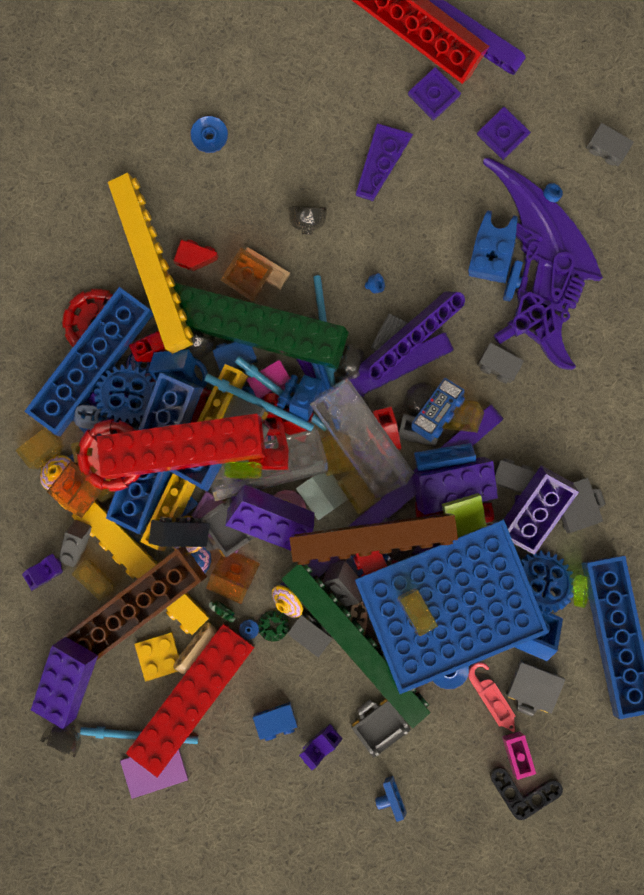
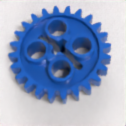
(128, 379)
(560, 586)

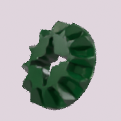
(222, 610)
(276, 617)

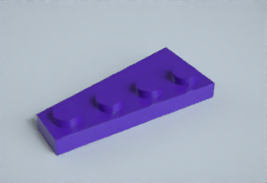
(382, 157)

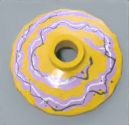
(47, 473)
(287, 601)

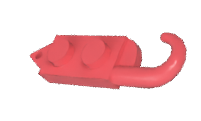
(492, 698)

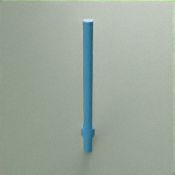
(322, 316)
(252, 371)
(223, 385)
(101, 732)

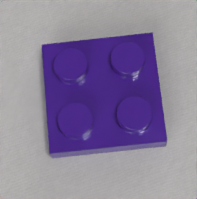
(434, 93)
(503, 133)

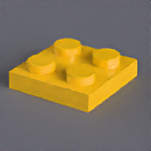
(157, 656)

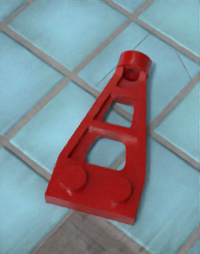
(275, 457)

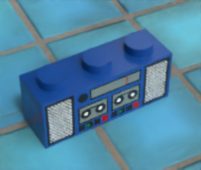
(438, 410)

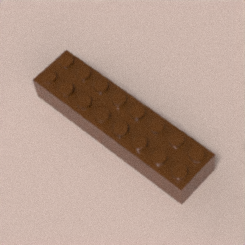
(373, 537)
(138, 603)

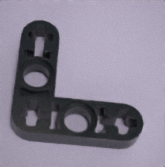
(518, 800)

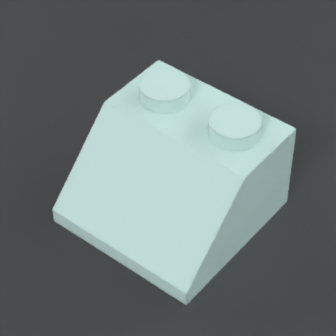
(322, 494)

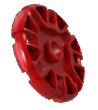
(86, 316)
(86, 461)

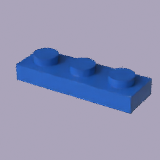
(445, 457)

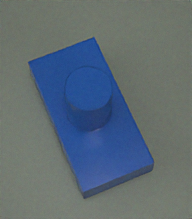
(392, 799)

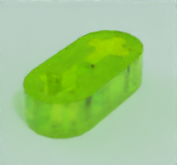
(243, 470)
(580, 591)

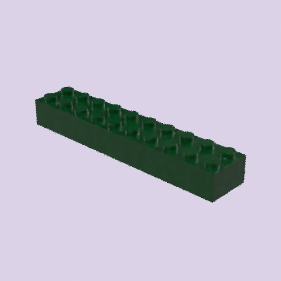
(263, 326)
(352, 640)

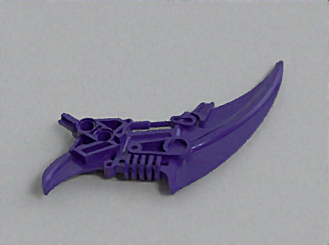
(561, 254)

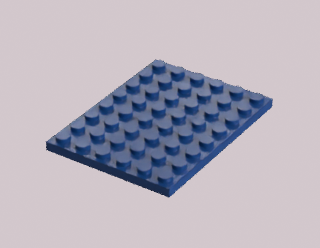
(474, 596)

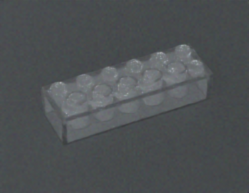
(362, 438)
(305, 460)

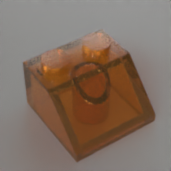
(247, 274)
(74, 490)
(233, 577)

